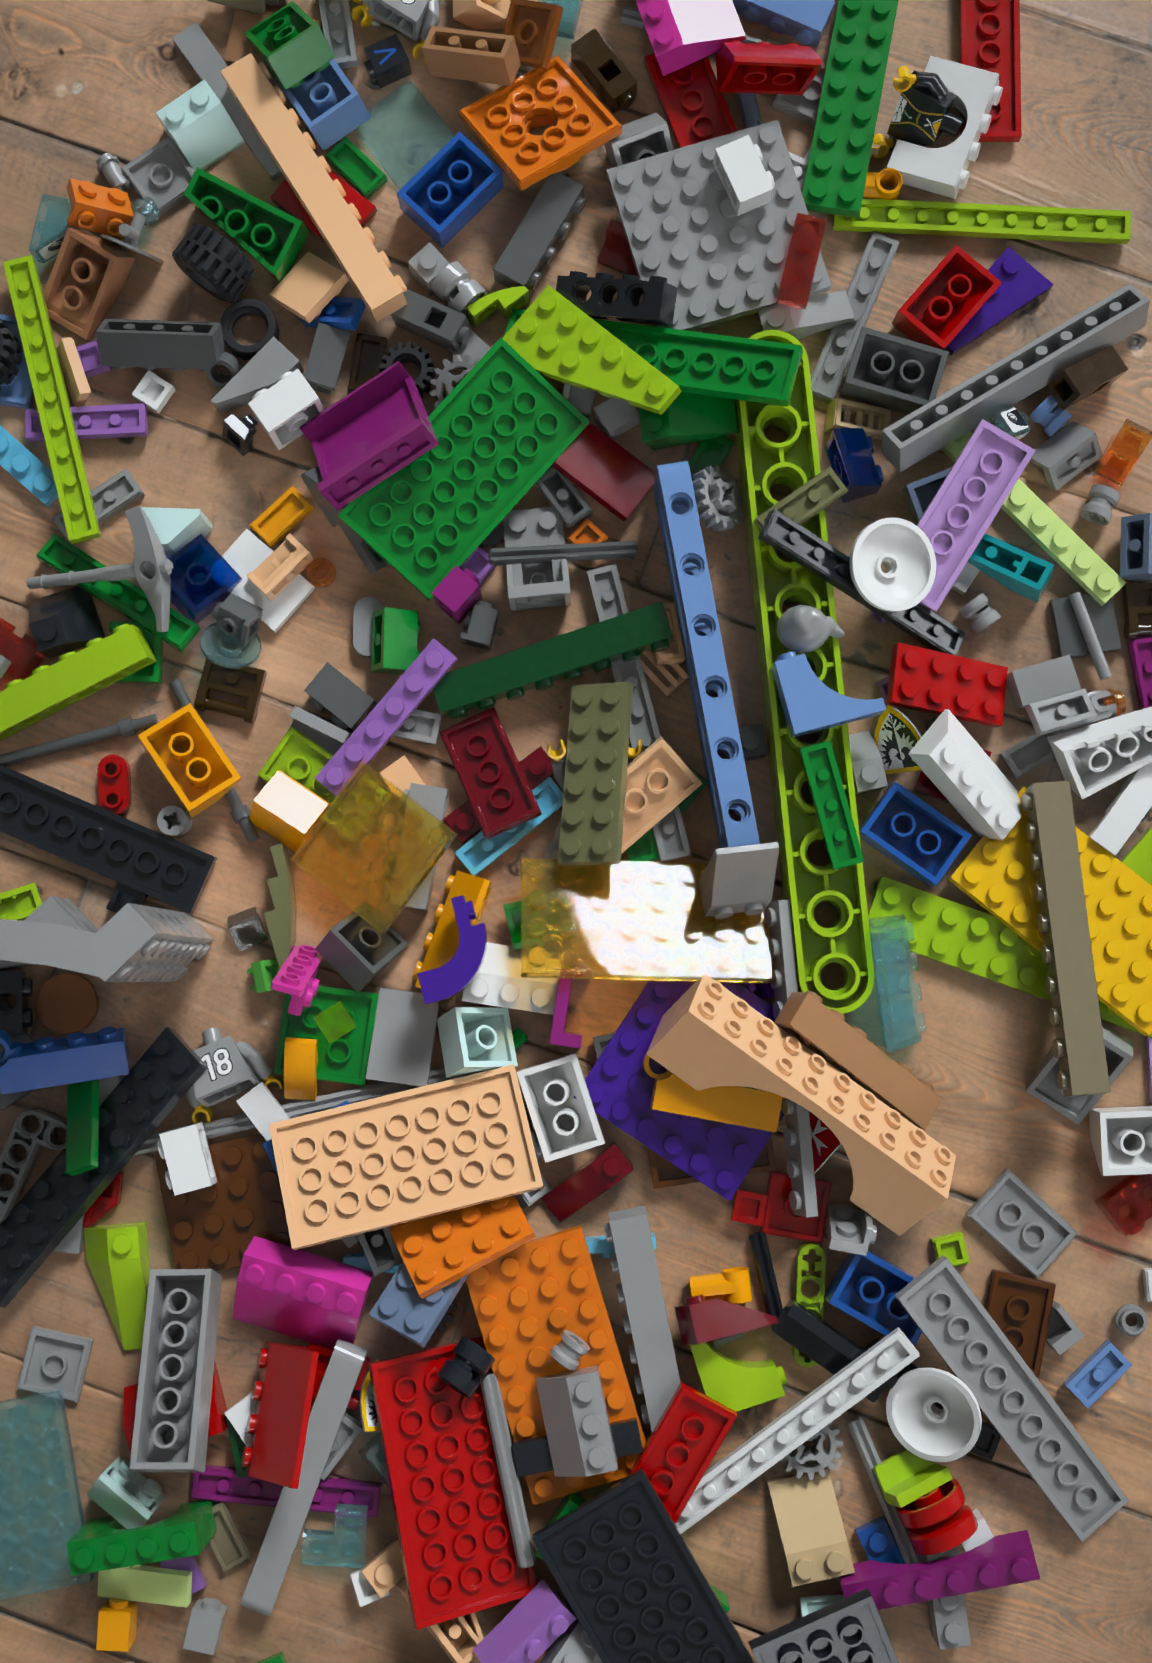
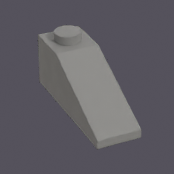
(821, 313)
(256, 375)

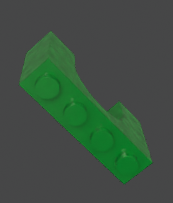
(106, 1545)

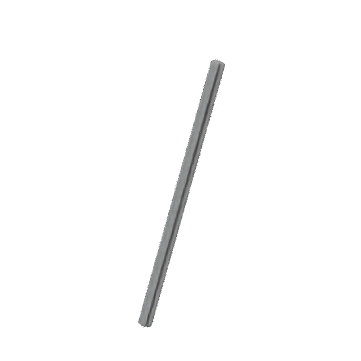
(299, 1108)

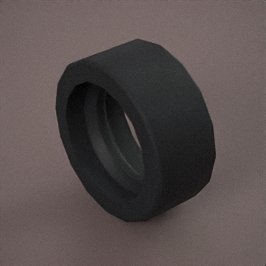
(234, 313)

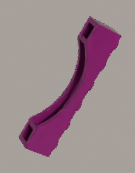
(995, 1564)

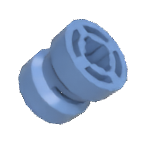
(1050, 416)

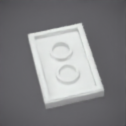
(246, 556)

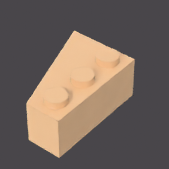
(455, 1636)

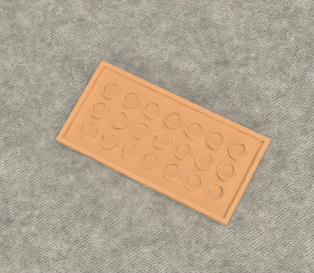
(404, 1157)

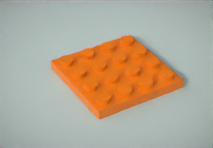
(459, 1242)

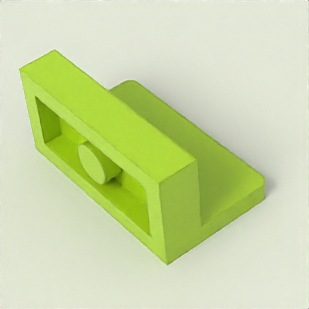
(908, 1477)

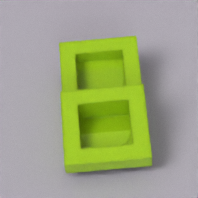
(501, 300)

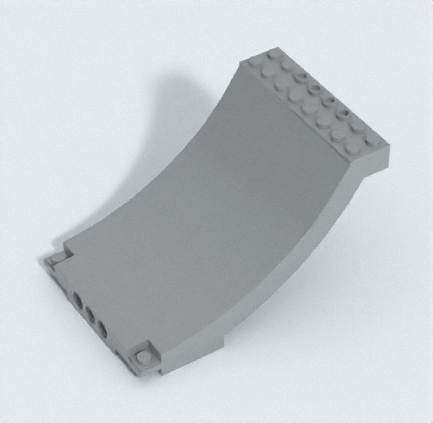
(131, 947)

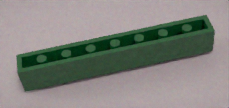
(553, 660)

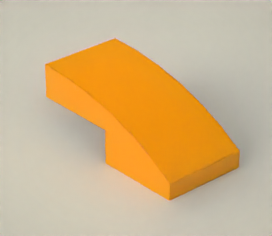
(300, 1068)

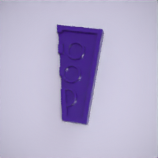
(1019, 287)

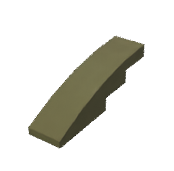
(282, 920)

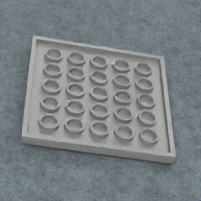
(690, 234)

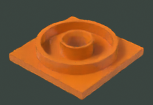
(535, 100)

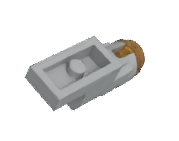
(1075, 710)

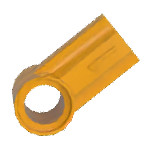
(874, 183)
(729, 1285)

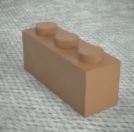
(471, 55)

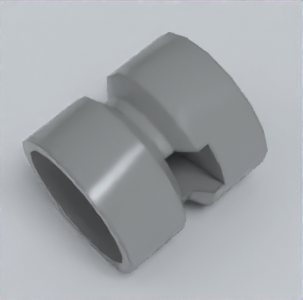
(455, 286)

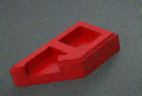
(105, 1202)

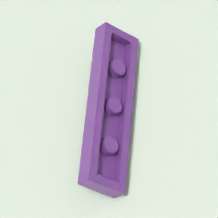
(97, 422)

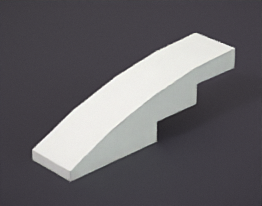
(1125, 811)

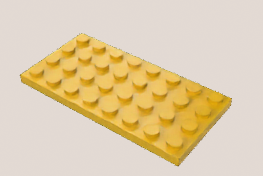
(1116, 904)

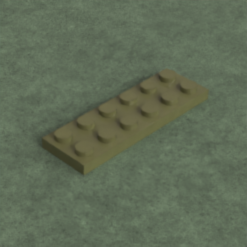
(595, 774)

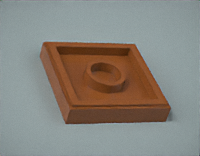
(534, 30)

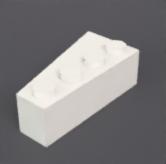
(1104, 751)

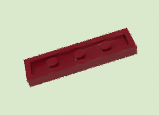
(536, 768)

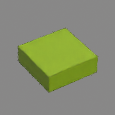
(952, 1247)

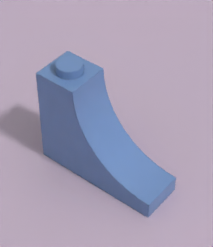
(810, 703)

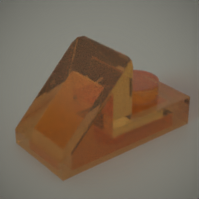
(1123, 451)

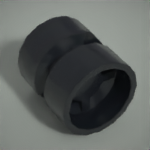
(465, 1367)

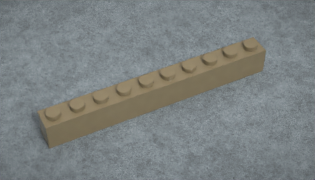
(1066, 940)

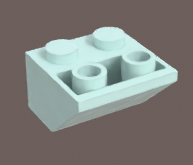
(126, 1494)

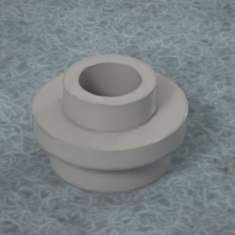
(1139, 1323)

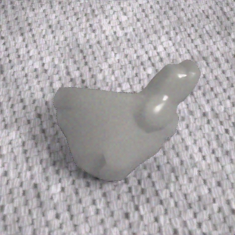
(806, 629)

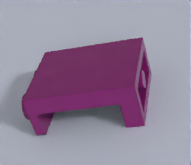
(558, 1033)

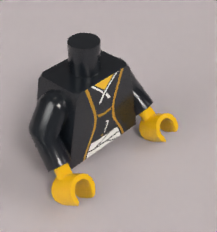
(920, 112)

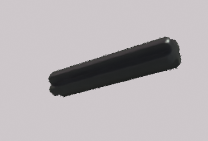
(766, 1273)

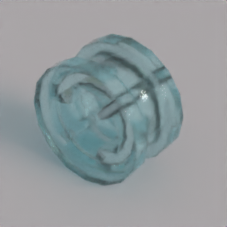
(146, 207)

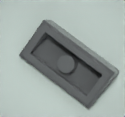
(564, 497)

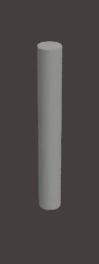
(1090, 636)

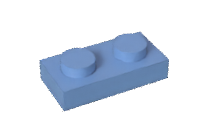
(1097, 1374)

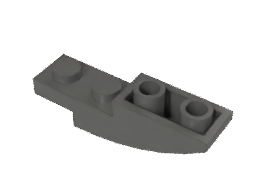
(369, 557)

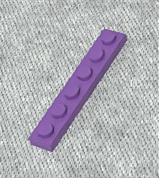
(388, 715)

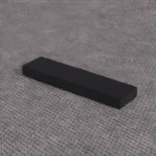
(534, 1455)

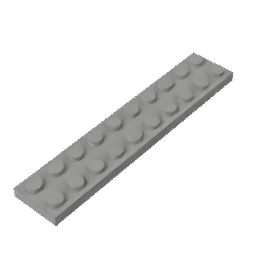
(1012, 1398)

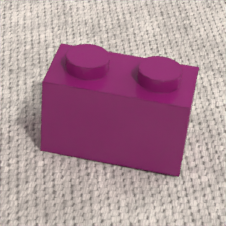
(458, 593)

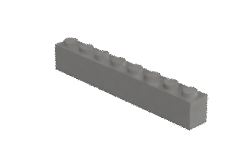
(646, 1310)

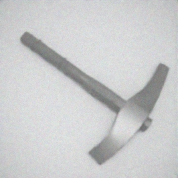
(148, 567)

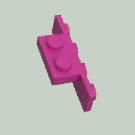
(299, 977)

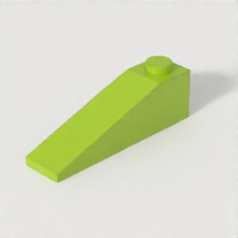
(122, 1271)

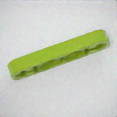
(815, 1303)

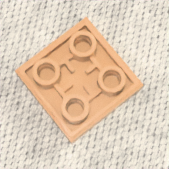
(309, 287)

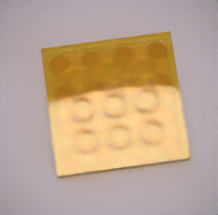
(373, 847)

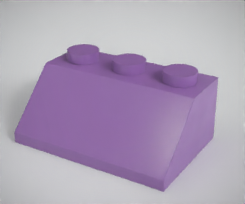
(528, 1628)

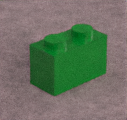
(394, 640)

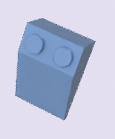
(328, 105)

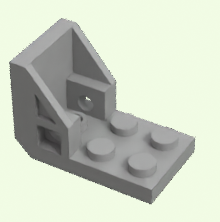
(536, 583)

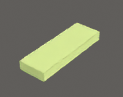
(147, 1585)

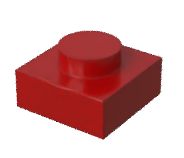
(749, 1207)

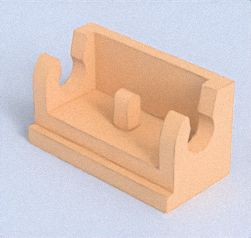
(280, 567)

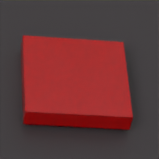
(780, 1217)

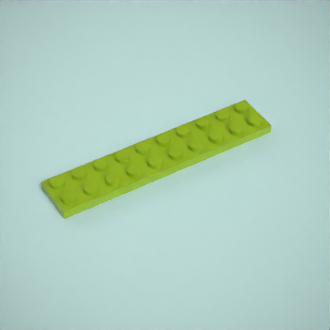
(969, 941)

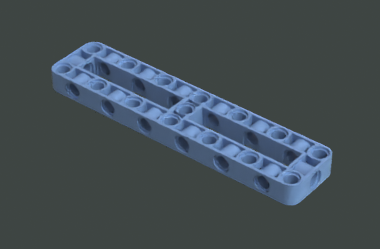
(704, 655)

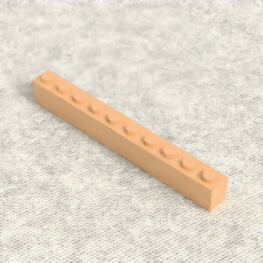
(314, 188)

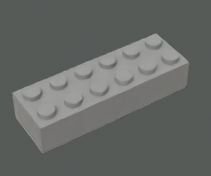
(176, 1371)

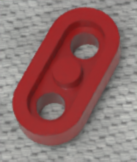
(114, 784)

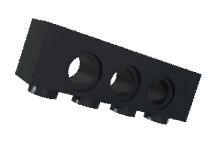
(655, 309)

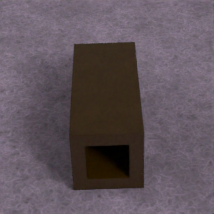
(604, 71)
(1087, 377)

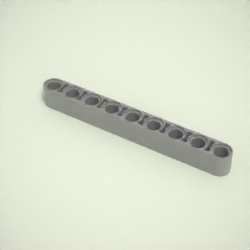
(295, 1503)

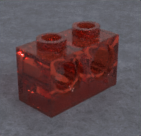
(1128, 1192)

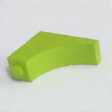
(735, 1381)

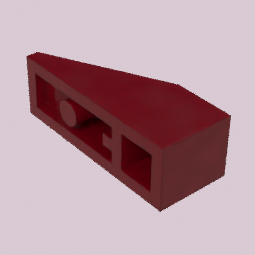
(588, 1182)
(714, 1319)

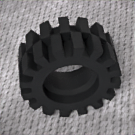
(415, 355)

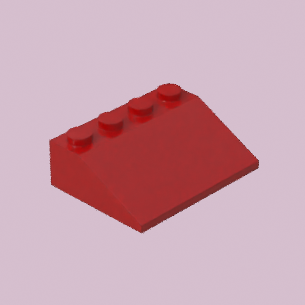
(280, 1413)

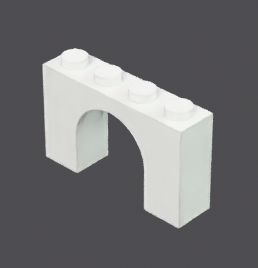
(945, 168)

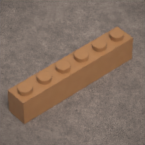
(852, 1053)

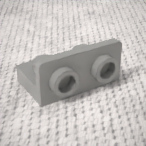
(849, 1229)

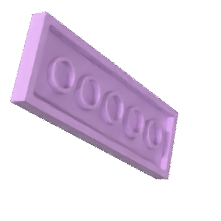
(970, 502)

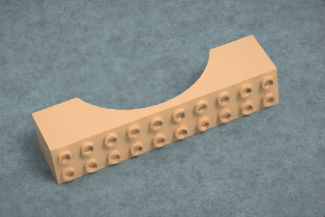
(723, 1041)

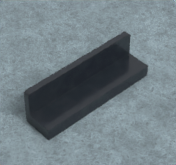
(820, 1341)

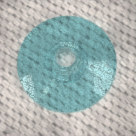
(225, 649)

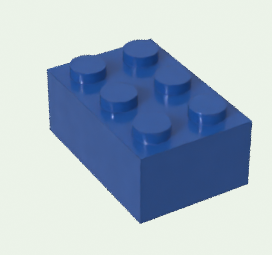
(450, 189)
(913, 834)
(867, 1291)

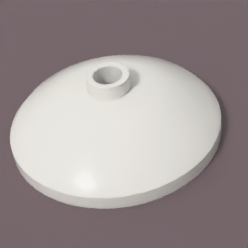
(907, 560)
(924, 1428)

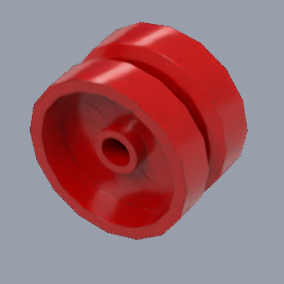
(938, 1519)

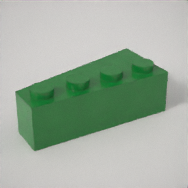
(254, 225)

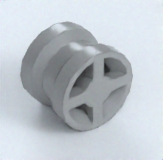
(180, 824)
(569, 1350)

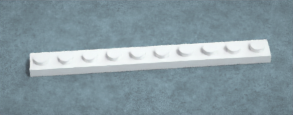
(798, 1425)

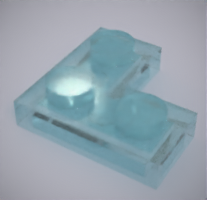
(344, 1545)

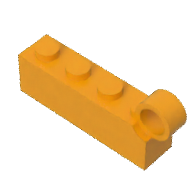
(722, 1104)

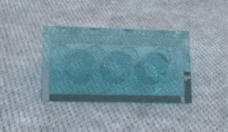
(894, 982)

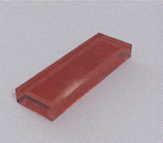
(801, 261)

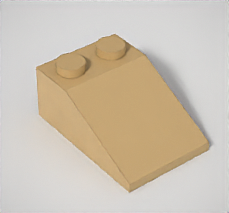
(810, 1528)

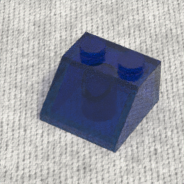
(853, 462)
(200, 579)

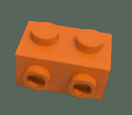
(98, 208)

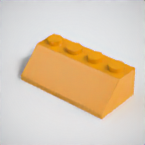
(446, 938)

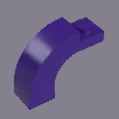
(465, 964)

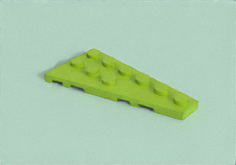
(580, 352)

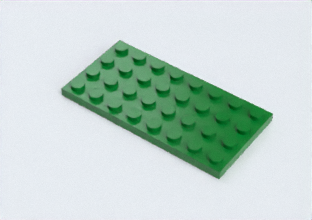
(494, 444)

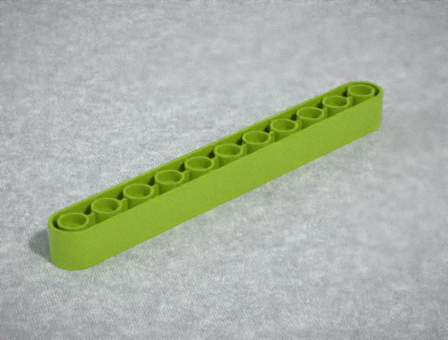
(773, 585)

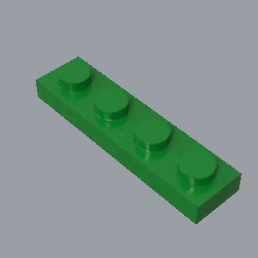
(831, 805)

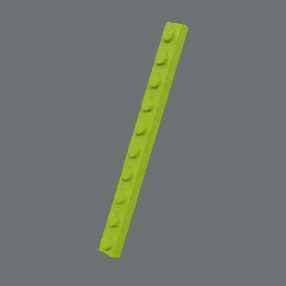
(989, 221)
(52, 399)

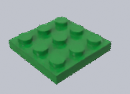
(346, 1057)

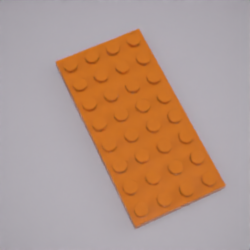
(521, 1312)

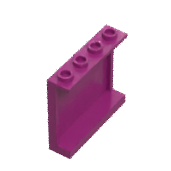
(369, 435)

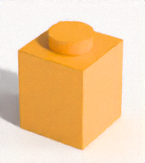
(117, 1625)

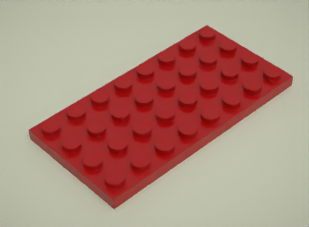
(444, 1490)

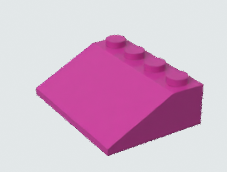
(688, 29)
(300, 1293)

